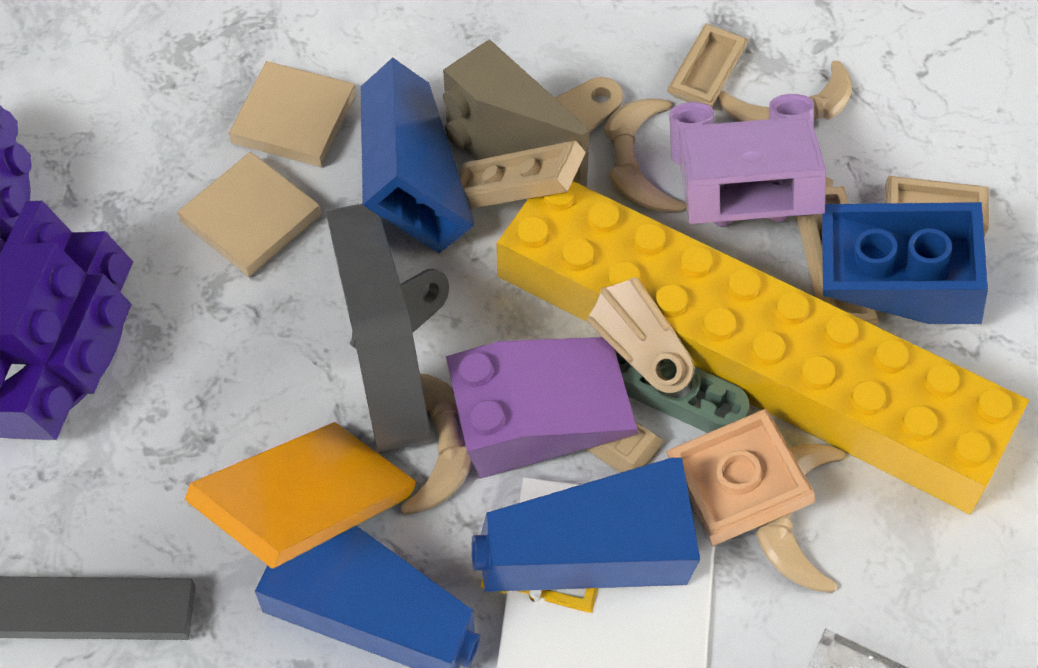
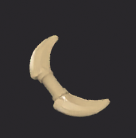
(826, 103)
(626, 174)
(453, 460)
(777, 536)

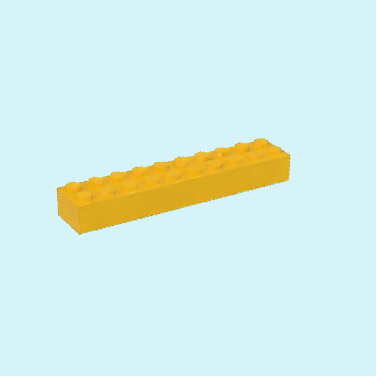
(775, 342)

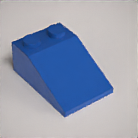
(907, 259)

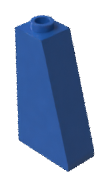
(408, 159)
(594, 535)
(371, 601)

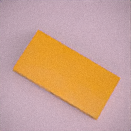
(300, 493)

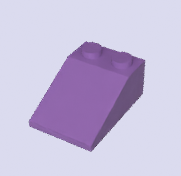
(538, 400)

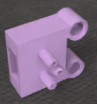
(749, 166)

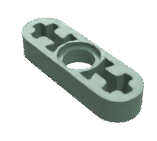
(703, 418)

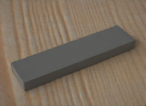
(96, 608)

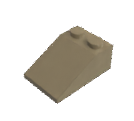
(503, 110)

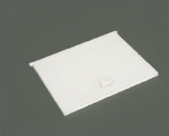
(627, 623)

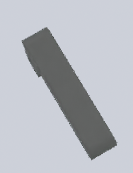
(379, 328)

